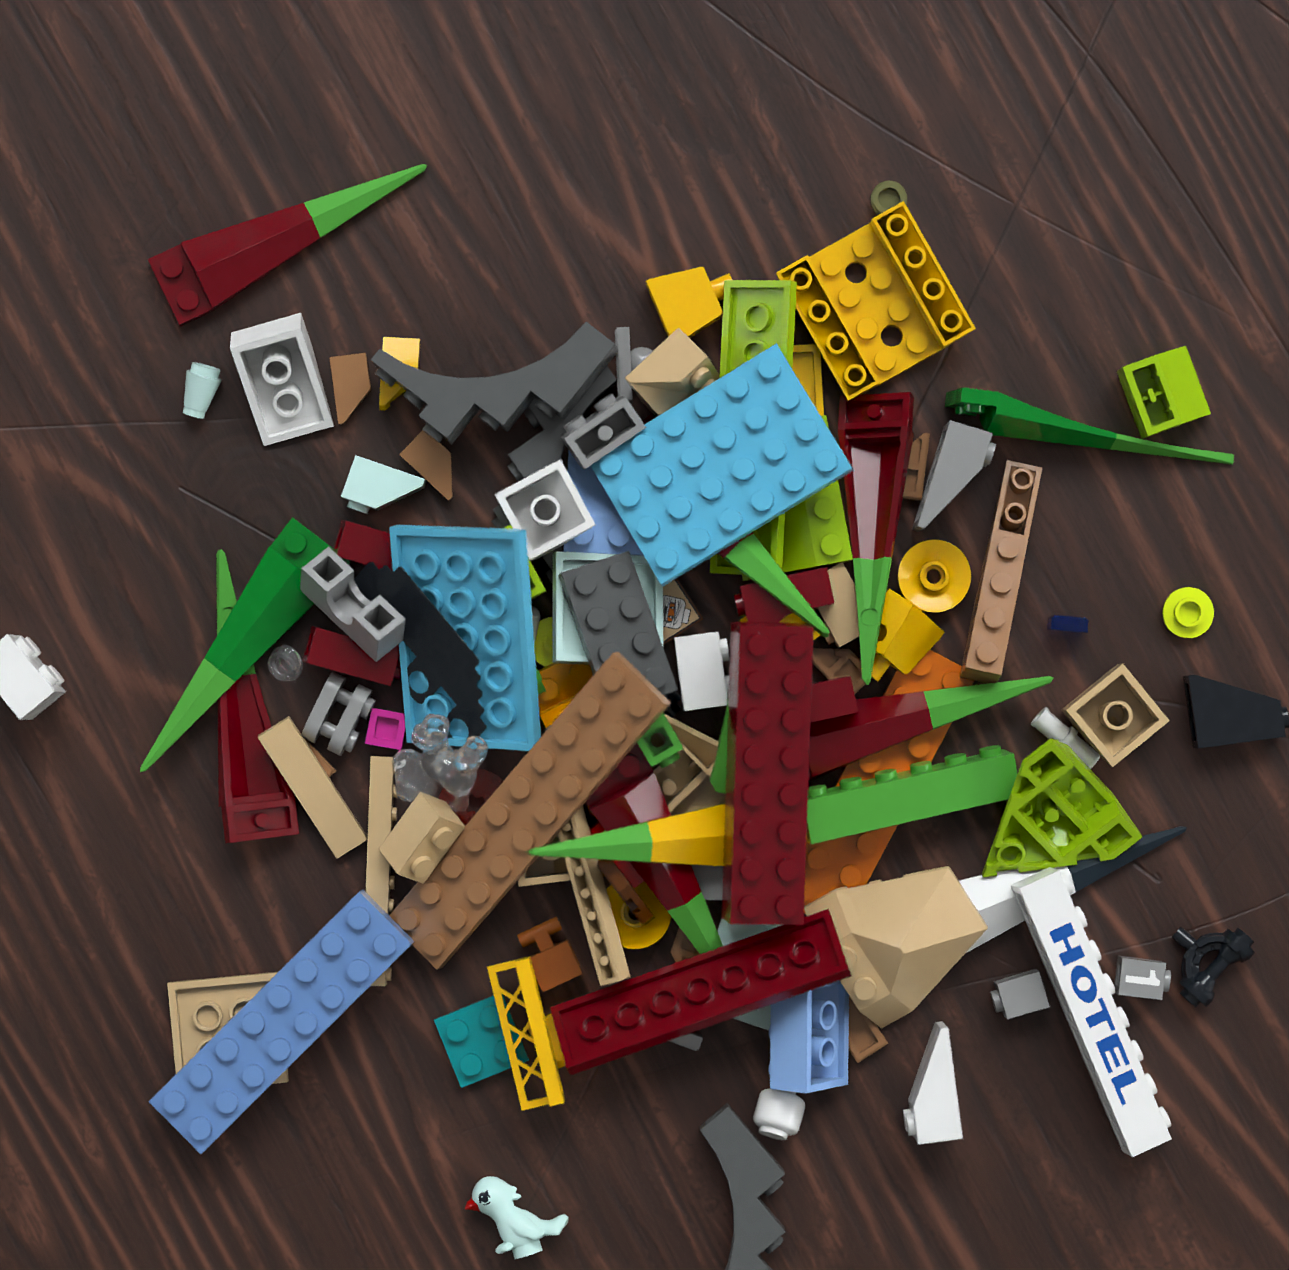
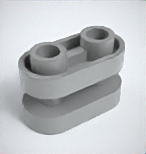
(343, 735)

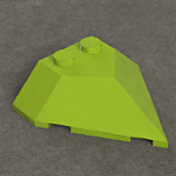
(1058, 816)

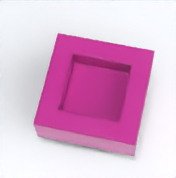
(386, 729)

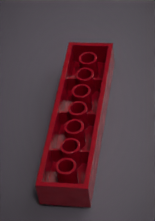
(767, 773)

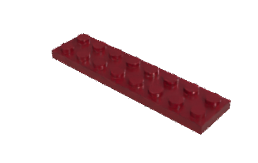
(699, 992)

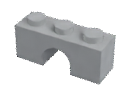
(332, 588)

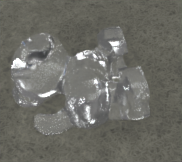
(438, 763)

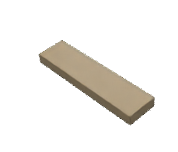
(312, 787)

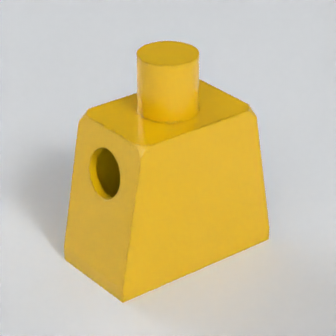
(687, 300)
(903, 636)

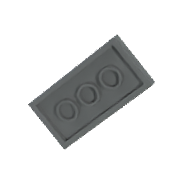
(616, 618)

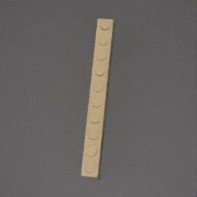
(379, 827)
(595, 907)

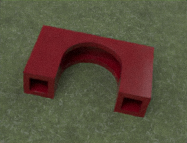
(337, 650)
(828, 697)

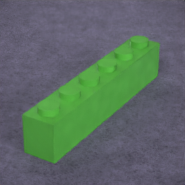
(910, 794)

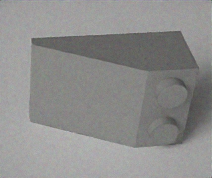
(957, 460)

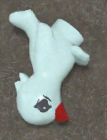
(516, 1226)

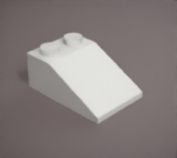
(281, 379)
(933, 1098)

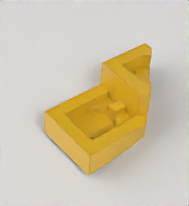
(405, 350)

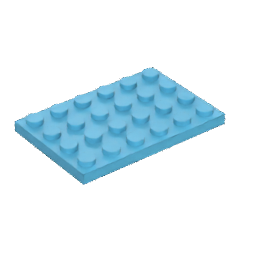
(721, 465)
(484, 593)

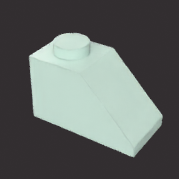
(377, 485)

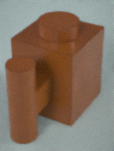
(553, 962)

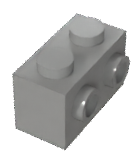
(602, 431)

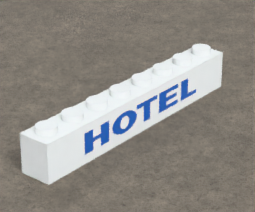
(1091, 1011)

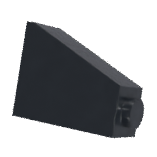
(1230, 714)

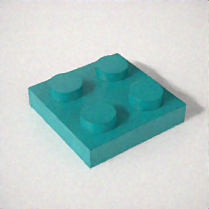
(477, 1041)

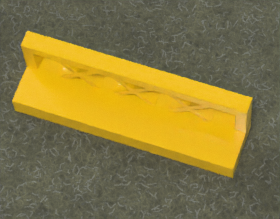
(539, 1029)

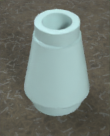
(200, 388)

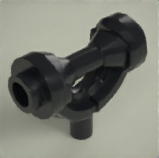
(1232, 948)

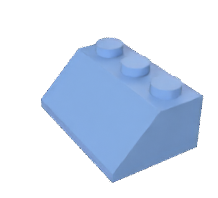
(810, 1040)

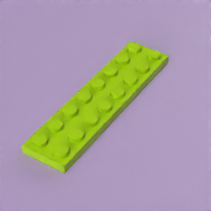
(752, 321)

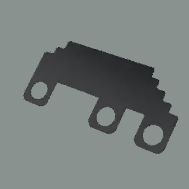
(436, 645)

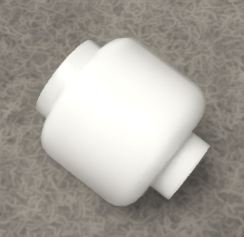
(778, 1113)

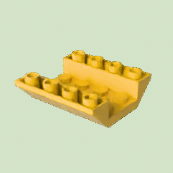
(900, 290)

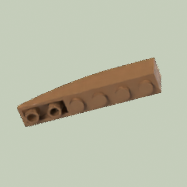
(1001, 573)

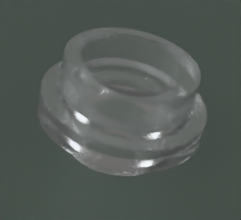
(285, 663)

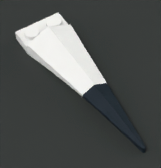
(997, 901)

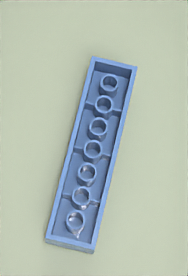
(281, 1021)

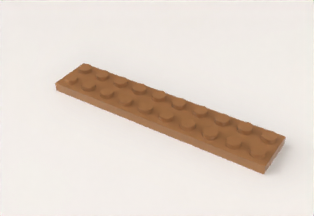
(530, 808)

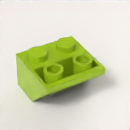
(1163, 391)

